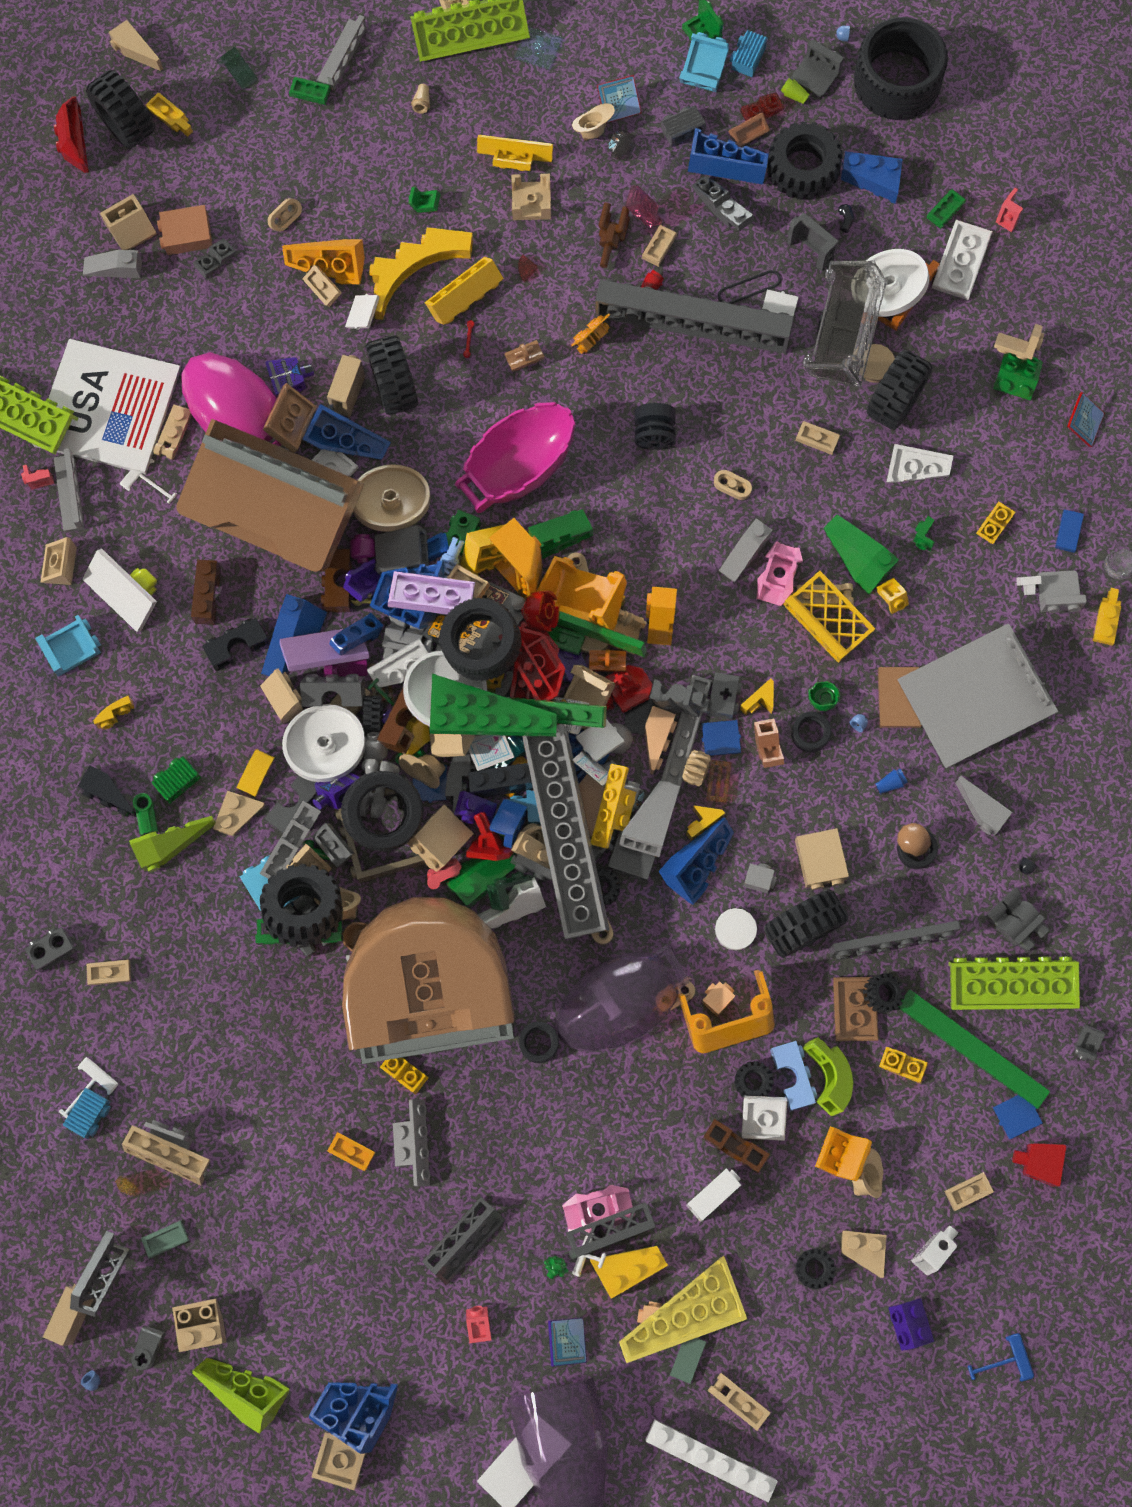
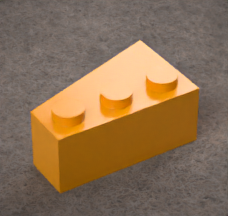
(661, 614)

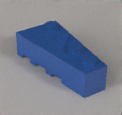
(726, 159)

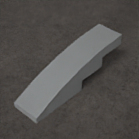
(291, 839)

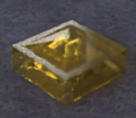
(126, 1186)

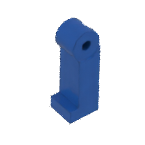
(356, 634)

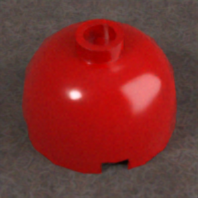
(540, 611)

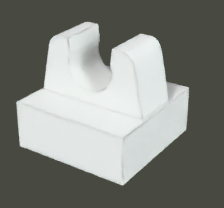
(1028, 583)

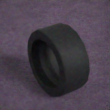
(812, 716)
(906, 860)
(554, 1042)

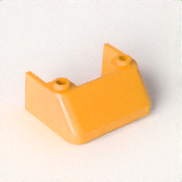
(523, 555)
(709, 1038)

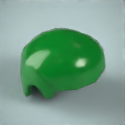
(829, 696)

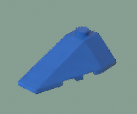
(338, 434)
(295, 618)
(692, 864)

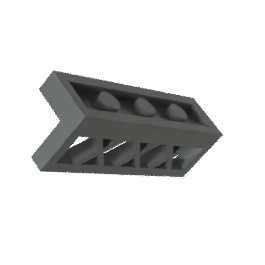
(613, 1238)
(466, 1243)
(93, 1275)

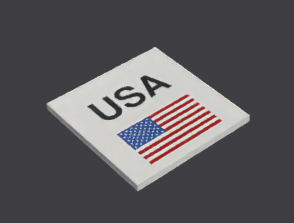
(117, 402)

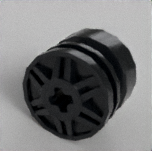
(655, 426)

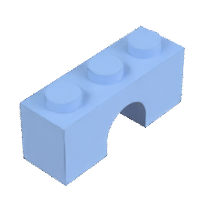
(790, 1057)

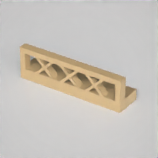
(165, 1155)

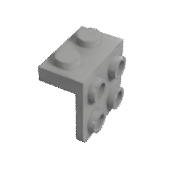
(1060, 592)

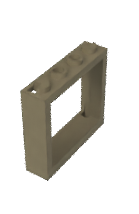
(379, 871)

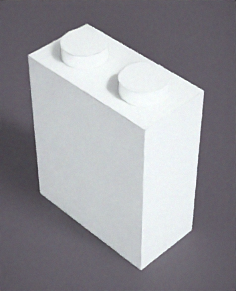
(714, 1194)

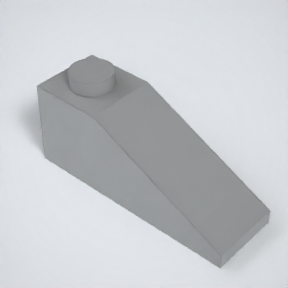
(114, 264)
(746, 550)
(985, 809)

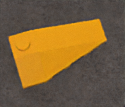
(336, 258)

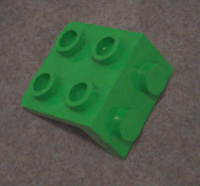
(705, 22)
(1018, 376)

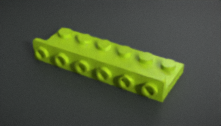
(468, 27)
(33, 418)
(1014, 983)

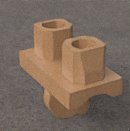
(524, 356)

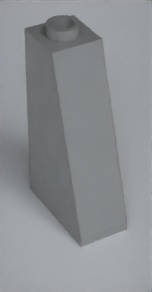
(650, 823)

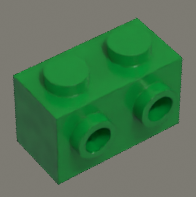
(461, 525)

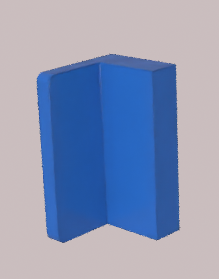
(509, 821)

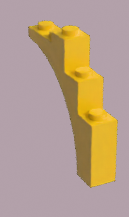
(434, 247)

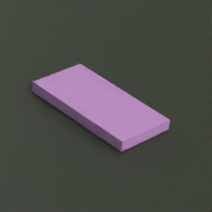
(428, 592)
(315, 651)

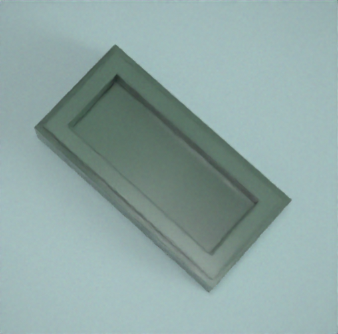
(165, 1239)
(687, 1359)

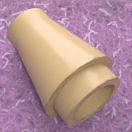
(421, 100)

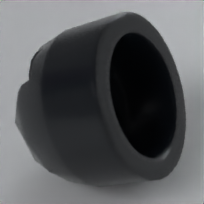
(1026, 866)

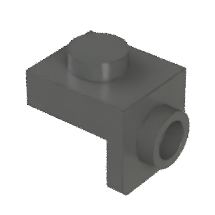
(1088, 1043)

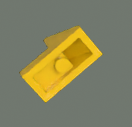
(763, 695)
(707, 816)

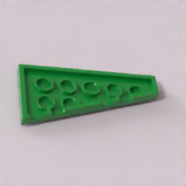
(473, 711)

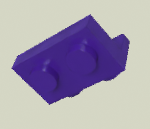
(362, 581)
(911, 1324)

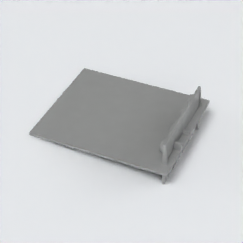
(977, 695)

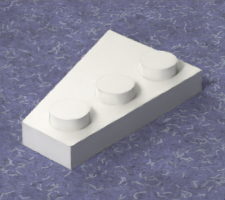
(395, 667)

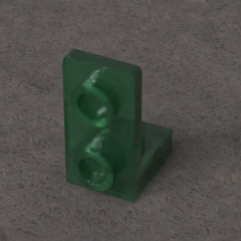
(237, 67)
(497, 892)

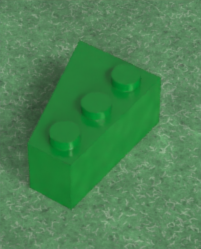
(561, 532)

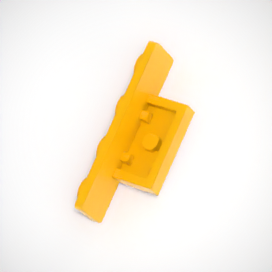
(514, 152)
(614, 807)

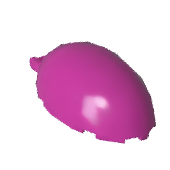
(227, 393)
(518, 454)

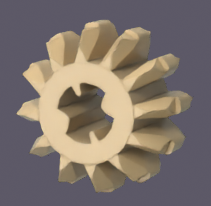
(696, 768)

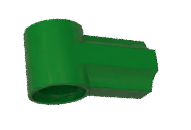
(145, 816)

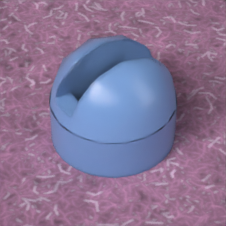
(843, 33)
(861, 721)
(90, 1381)

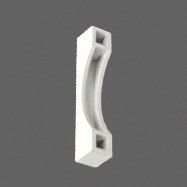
(523, 900)
(711, 1460)

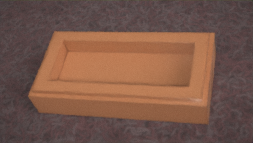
(749, 130)

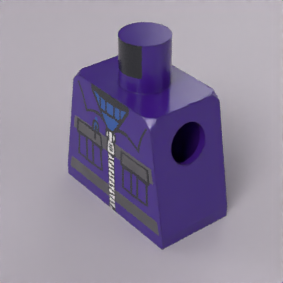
(289, 372)
(333, 791)

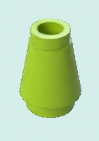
(795, 91)

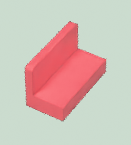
(1009, 212)

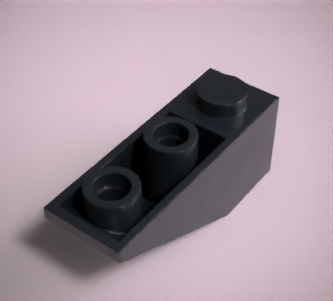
(101, 786)

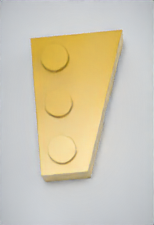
(480, 552)
(628, 1268)

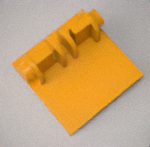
(596, 330)

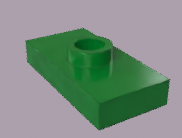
(310, 90)
(946, 208)

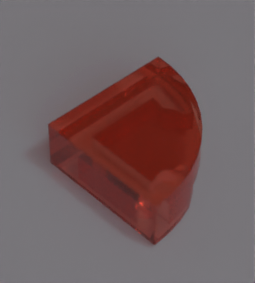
(526, 268)

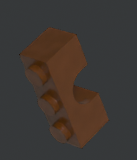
(206, 581)
(335, 597)
(394, 732)
(735, 1146)

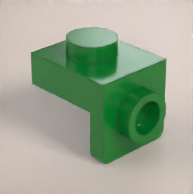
(424, 201)
(922, 529)

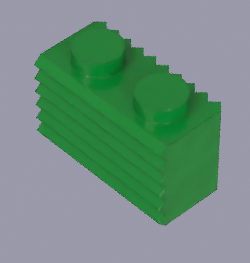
(175, 779)

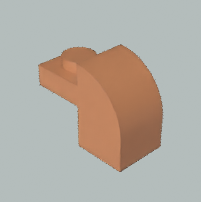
(768, 743)

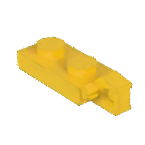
(169, 114)
(1108, 618)

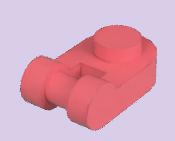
(450, 870)

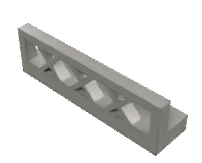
(342, 52)
(69, 492)

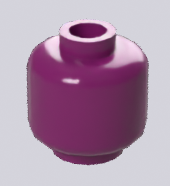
(362, 548)

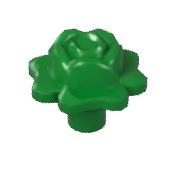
(556, 1267)

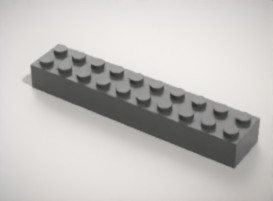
(693, 316)

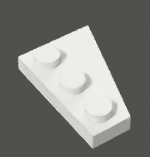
(917, 464)

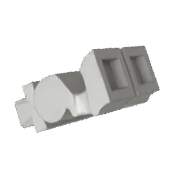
(397, 637)

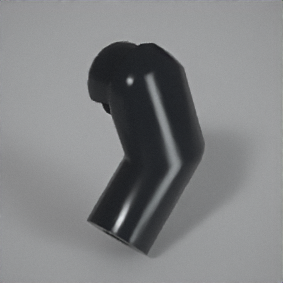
(847, 212)

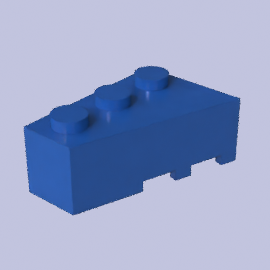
(873, 173)

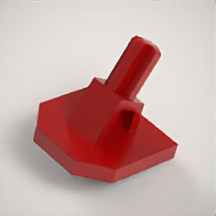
(630, 687)
(488, 843)

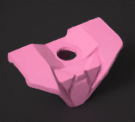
(776, 589)
(579, 1207)

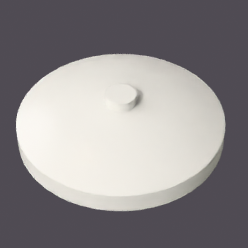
(905, 277)
(419, 683)
(324, 743)

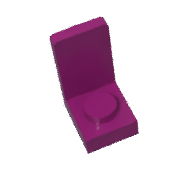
(342, 669)

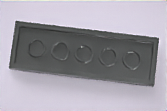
(901, 939)

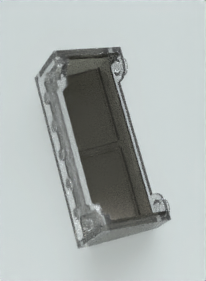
(847, 322)

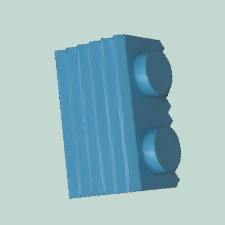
(749, 53)
(87, 1113)

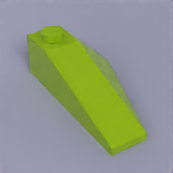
(157, 849)
(247, 1397)

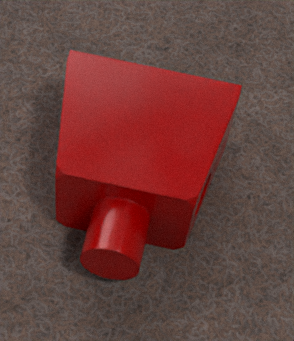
(1042, 1162)

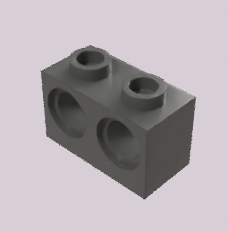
(52, 954)

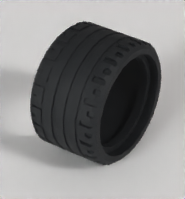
(907, 36)

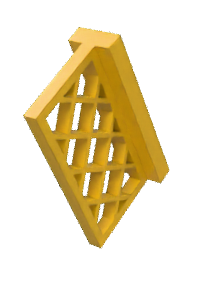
(813, 624)

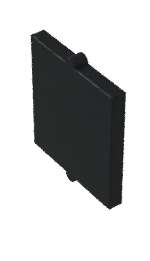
(637, 717)

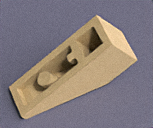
(132, 45)

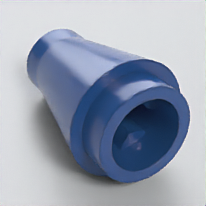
(891, 781)

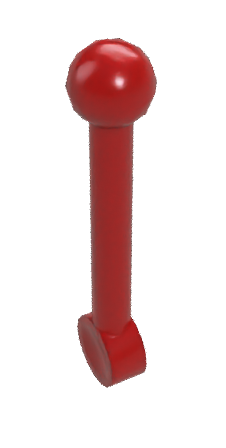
(470, 324)

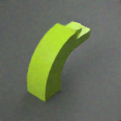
(837, 1076)

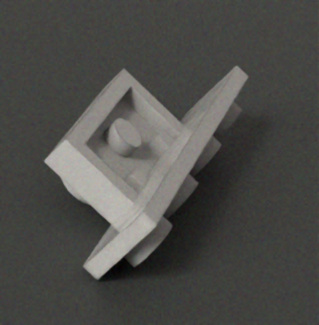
(411, 1143)

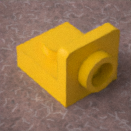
(894, 595)

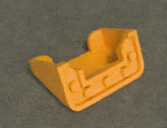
(585, 593)

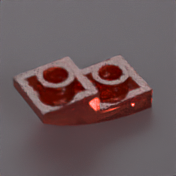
(767, 104)

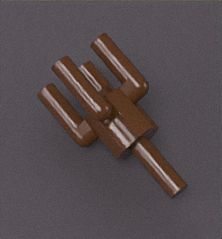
(611, 232)

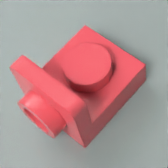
(38, 479)
(478, 1324)

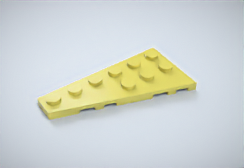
(696, 1310)

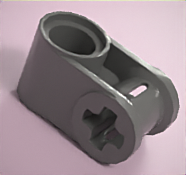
(147, 1344)

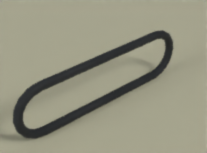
(748, 279)

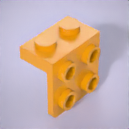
(843, 1154)

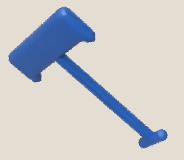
(1020, 1357)

